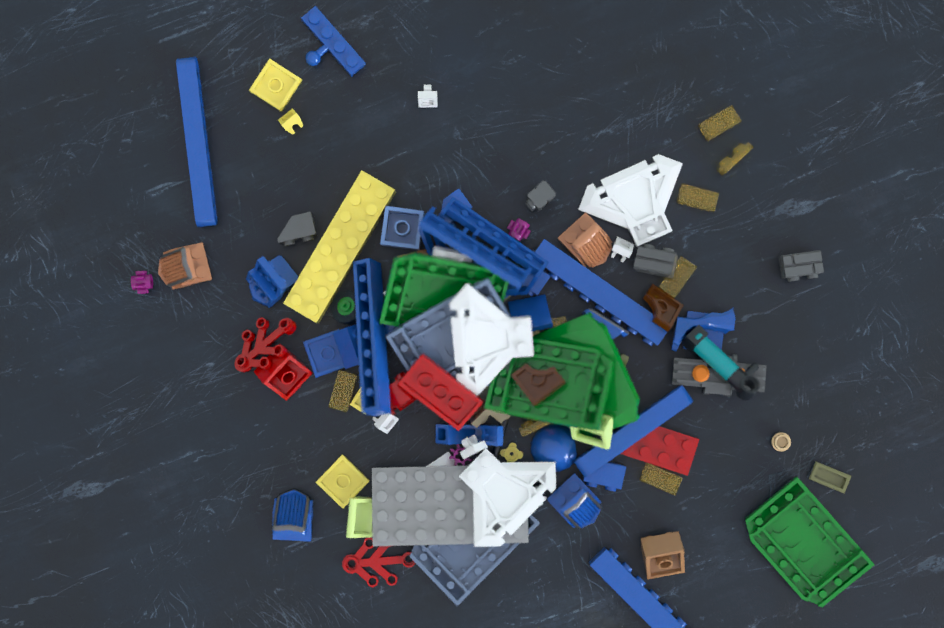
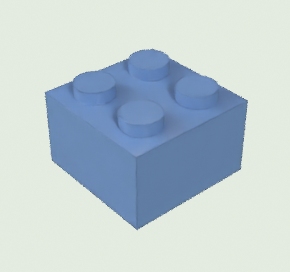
(401, 228)

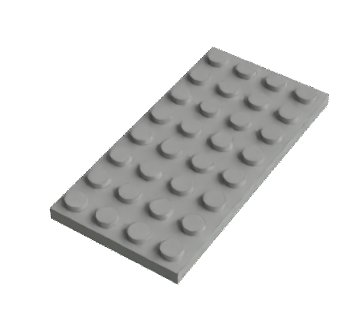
(426, 508)

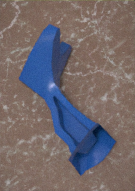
(714, 321)

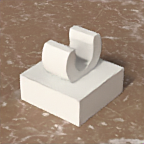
(427, 98)
(622, 247)
(385, 422)
(472, 446)

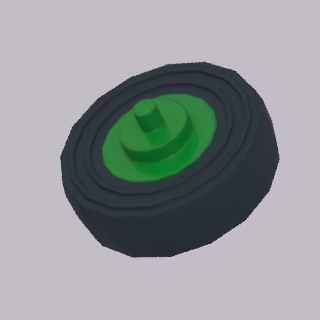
(344, 307)

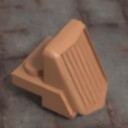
(587, 242)

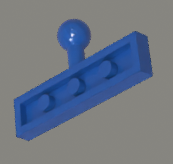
(332, 42)

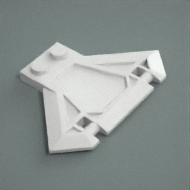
(635, 198)
(485, 338)
(505, 494)

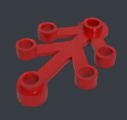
(261, 345)
(375, 563)

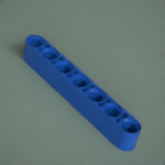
(633, 432)

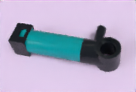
(722, 364)

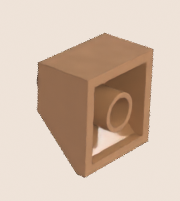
(663, 555)

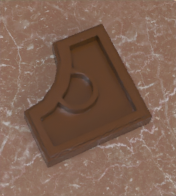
(663, 306)
(537, 383)

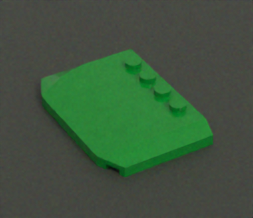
(425, 280)
(587, 332)
(574, 404)
(806, 544)

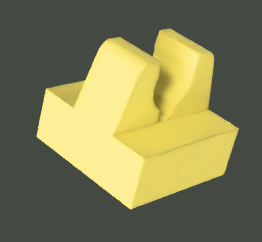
(289, 120)

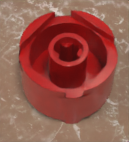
(398, 396)

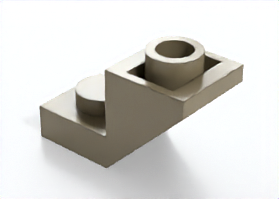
(482, 415)

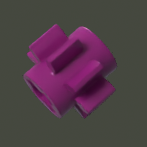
(518, 229)
(142, 282)
(455, 452)

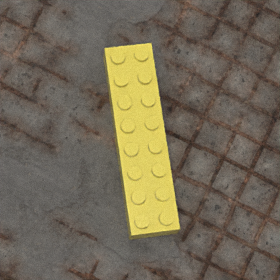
(339, 247)

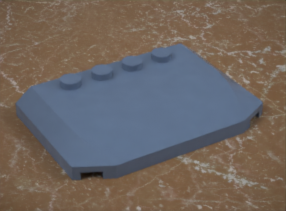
(432, 332)
(462, 567)

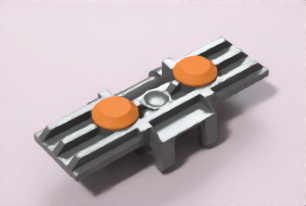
(695, 373)

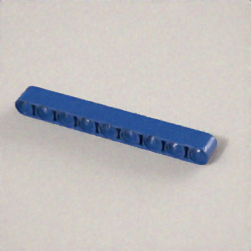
(196, 141)

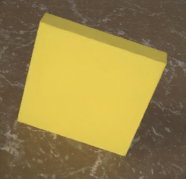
(275, 85)
(342, 481)

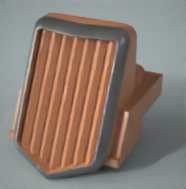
(184, 266)

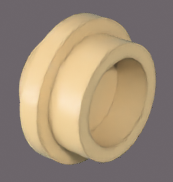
(781, 441)

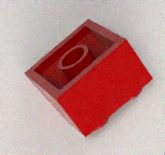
(284, 375)

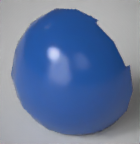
(555, 445)

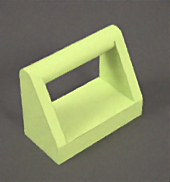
(605, 432)
(359, 517)

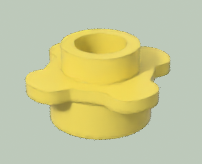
(511, 448)

